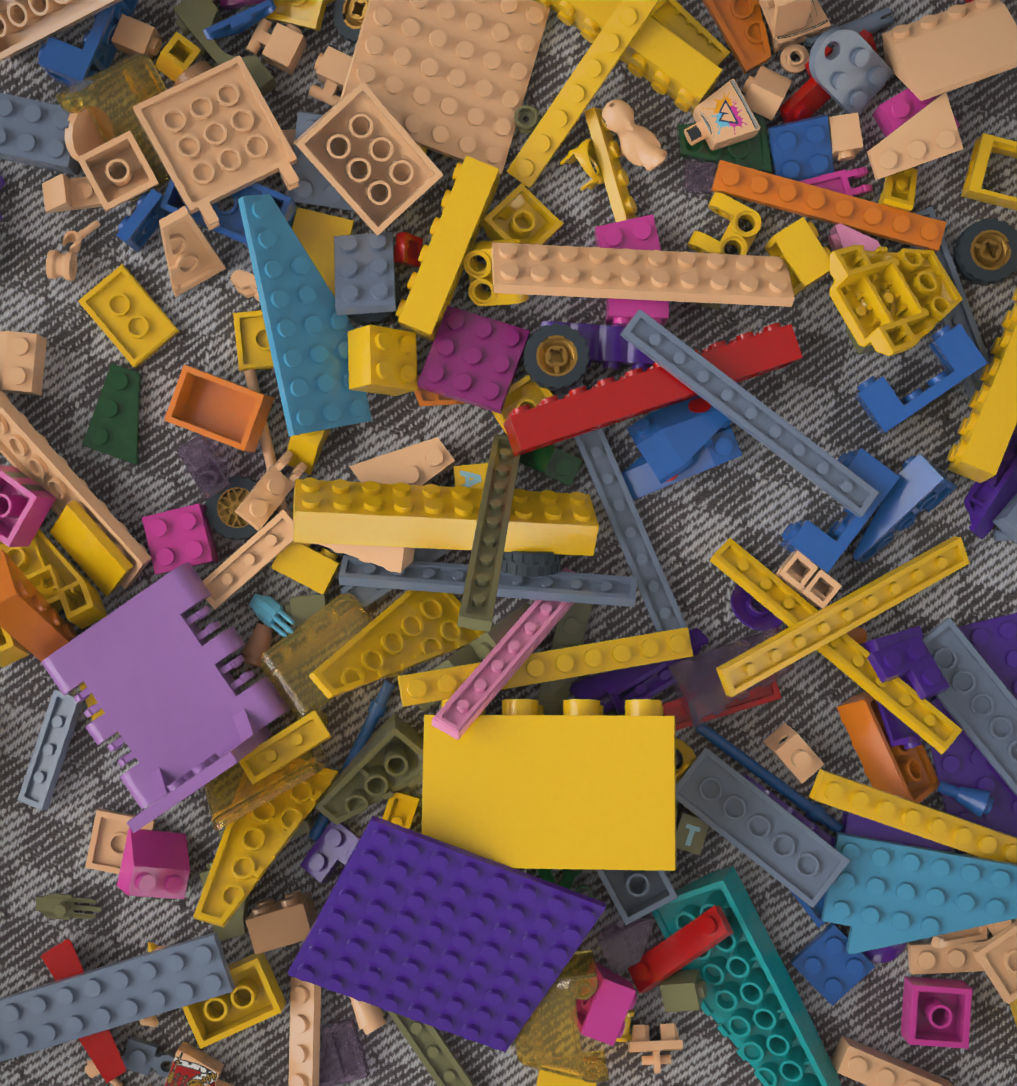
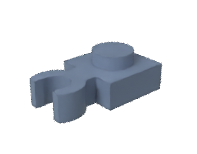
(143, 1056)

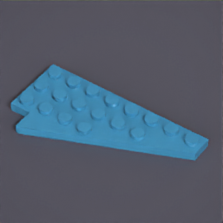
(301, 325)
(914, 892)

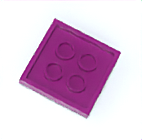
(474, 359)

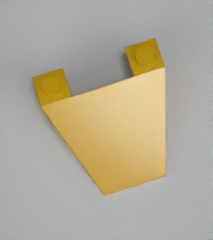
(58, 583)

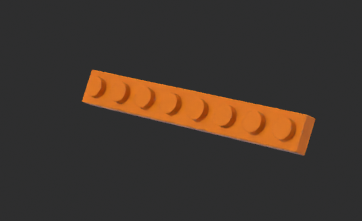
(828, 206)

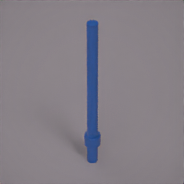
(376, 710)
(813, 810)

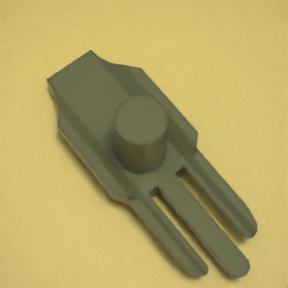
(64, 906)

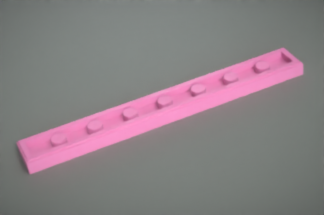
(499, 666)

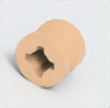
(61, 265)

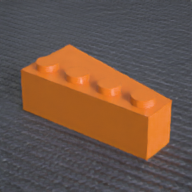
(28, 614)

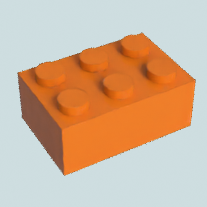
(219, 409)

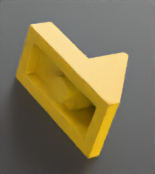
(900, 190)

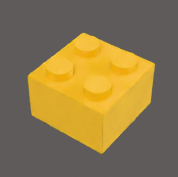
(802, 253)
(382, 360)

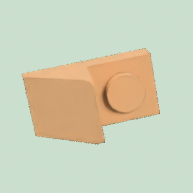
(69, 194)

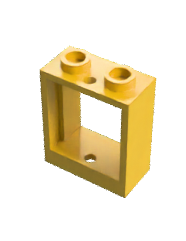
(977, 167)

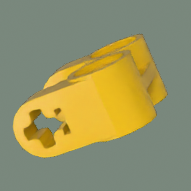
(732, 211)
(482, 273)

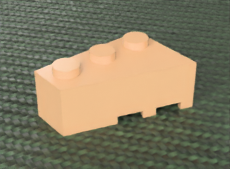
(410, 465)

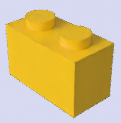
(308, 566)

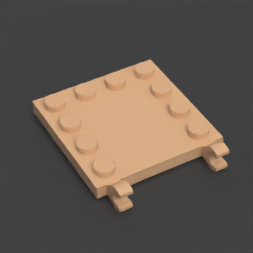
(216, 137)

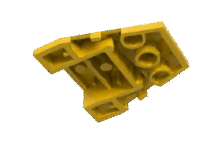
(890, 295)

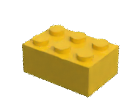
(251, 1002)

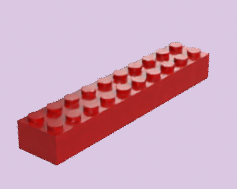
(644, 391)

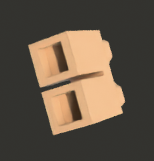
(808, 580)

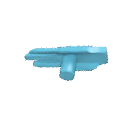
(269, 612)

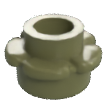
(530, 112)

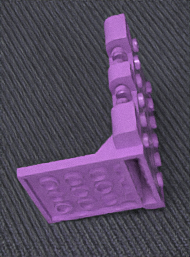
(166, 692)

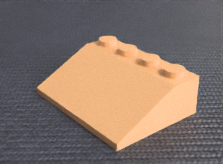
(952, 47)
(368, 158)

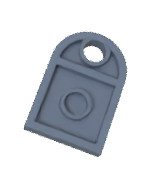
(852, 70)

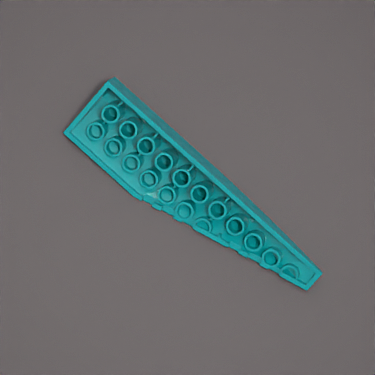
(750, 986)

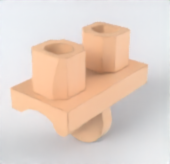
(641, 1043)

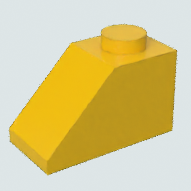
(307, 448)

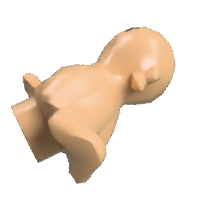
(636, 141)

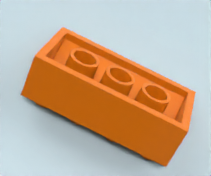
(888, 768)

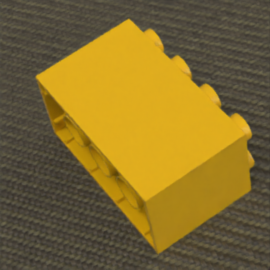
(556, 786)

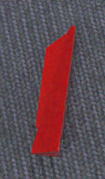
(101, 1048)

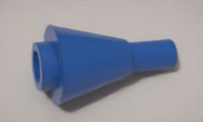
(972, 799)

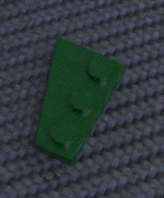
(747, 153)
(116, 416)

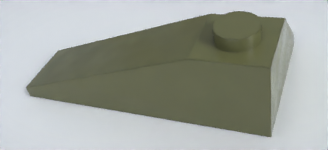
(381, 768)

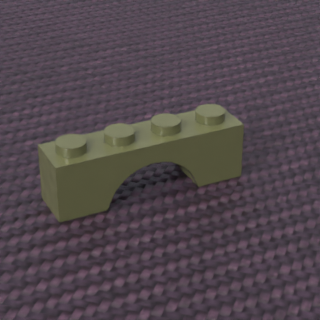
(201, 14)

